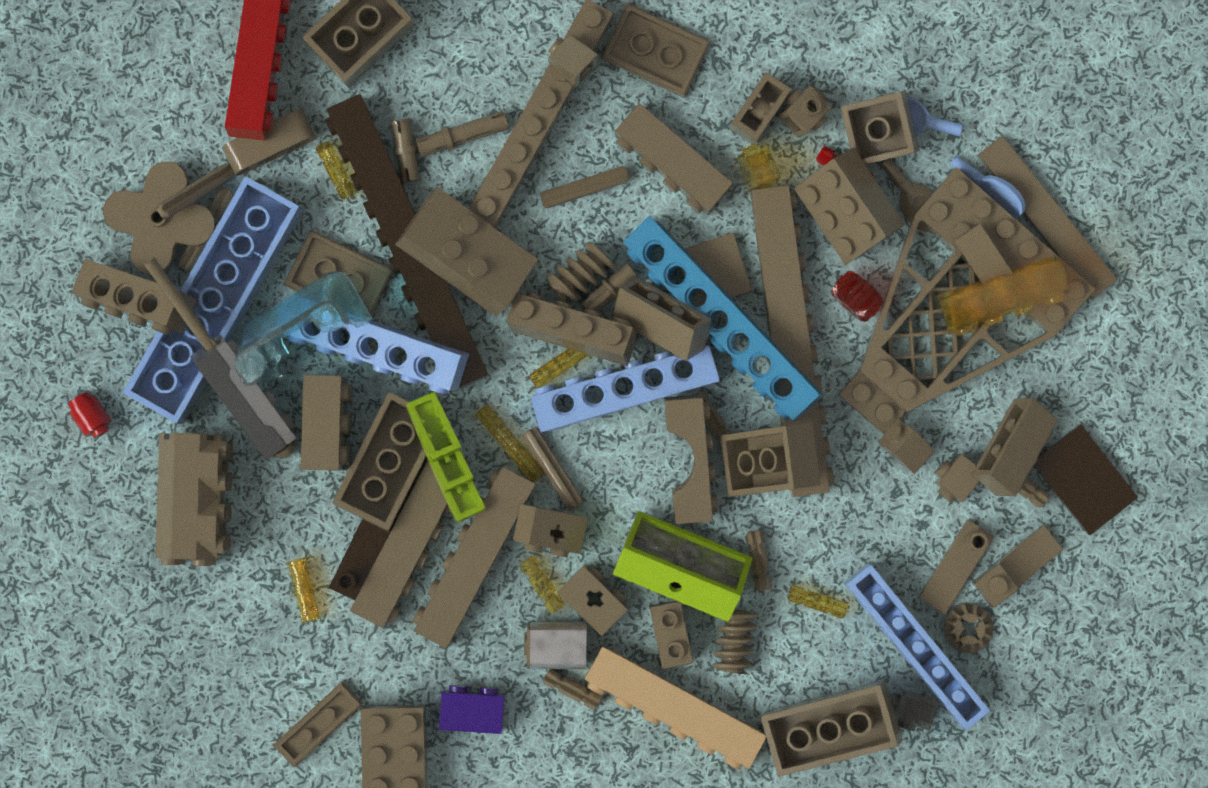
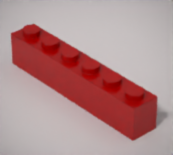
(255, 68)

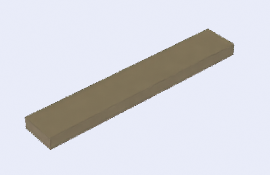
(1047, 216)

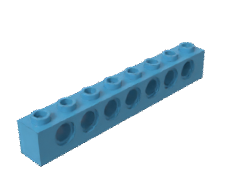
(804, 391)

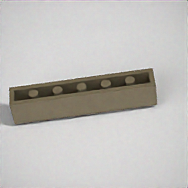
(403, 552)
(473, 559)

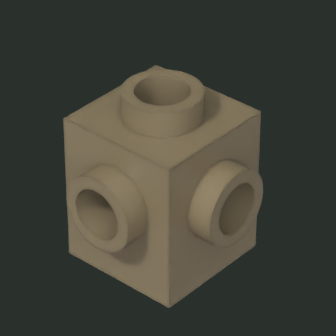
(805, 110)

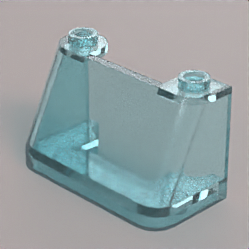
(326, 301)

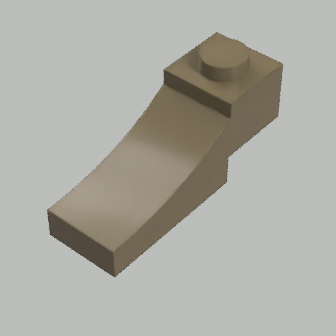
(1017, 566)

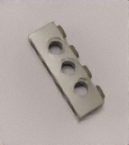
(128, 295)

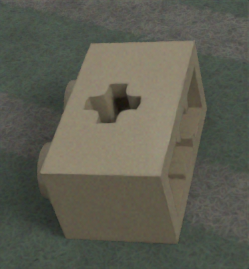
(760, 108)
(550, 529)
(601, 616)
(671, 634)

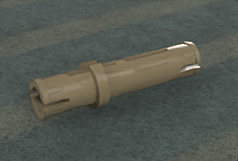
(460, 134)

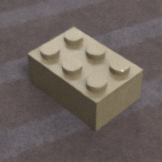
(357, 35)
(849, 206)
(325, 423)
(770, 459)
(394, 746)

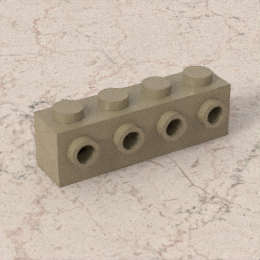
(571, 328)

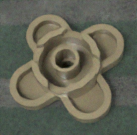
(136, 215)

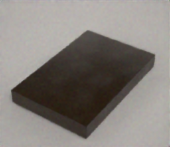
(1084, 480)

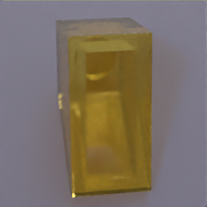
(758, 167)

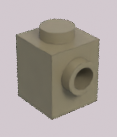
(906, 446)
(956, 479)

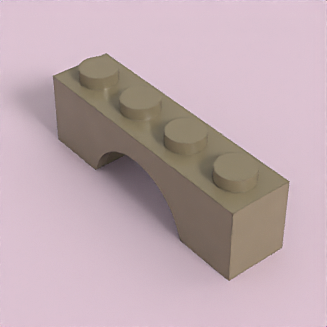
(693, 497)

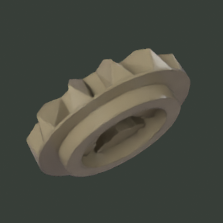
(954, 627)

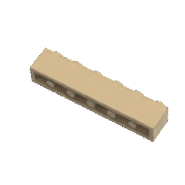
(675, 707)

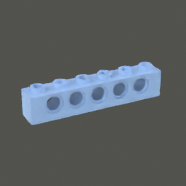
(448, 361)
(550, 418)
(916, 646)

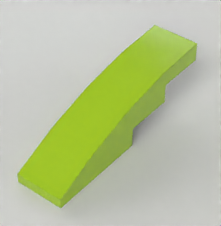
(445, 457)

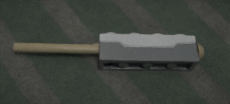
(216, 362)

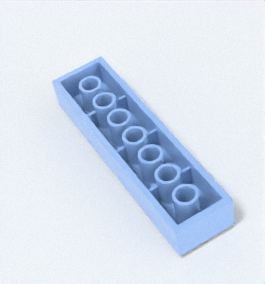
(224, 286)

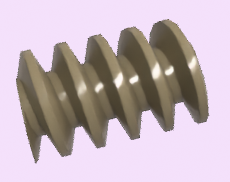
(580, 272)
(735, 642)

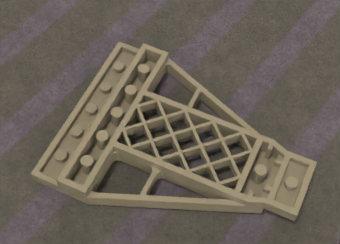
(882, 386)

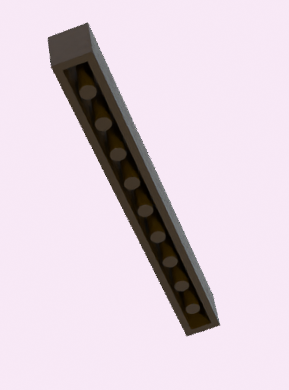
(393, 213)

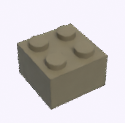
(881, 127)

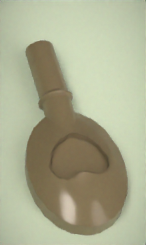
(912, 194)

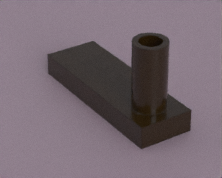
(359, 559)

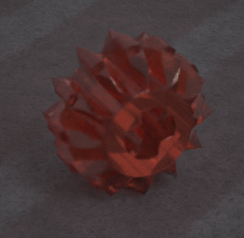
(857, 296)

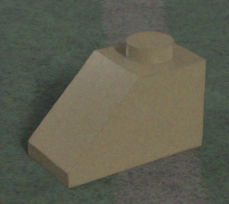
(572, 59)

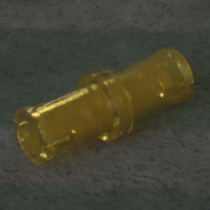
(303, 590)

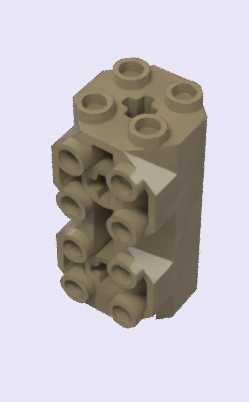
(192, 498)

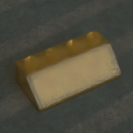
(1003, 294)

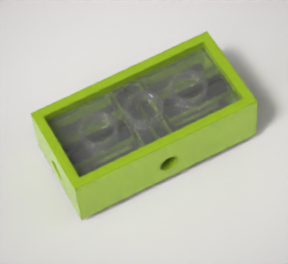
(683, 566)

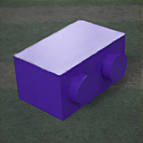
(472, 710)

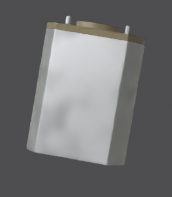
(556, 645)

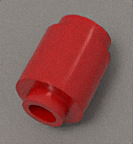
(89, 415)

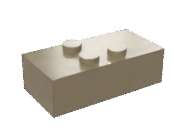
(466, 251)
(383, 467)
(831, 728)

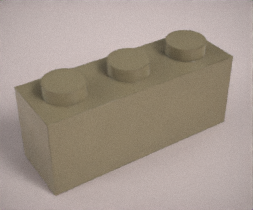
(662, 318)
(1015, 447)

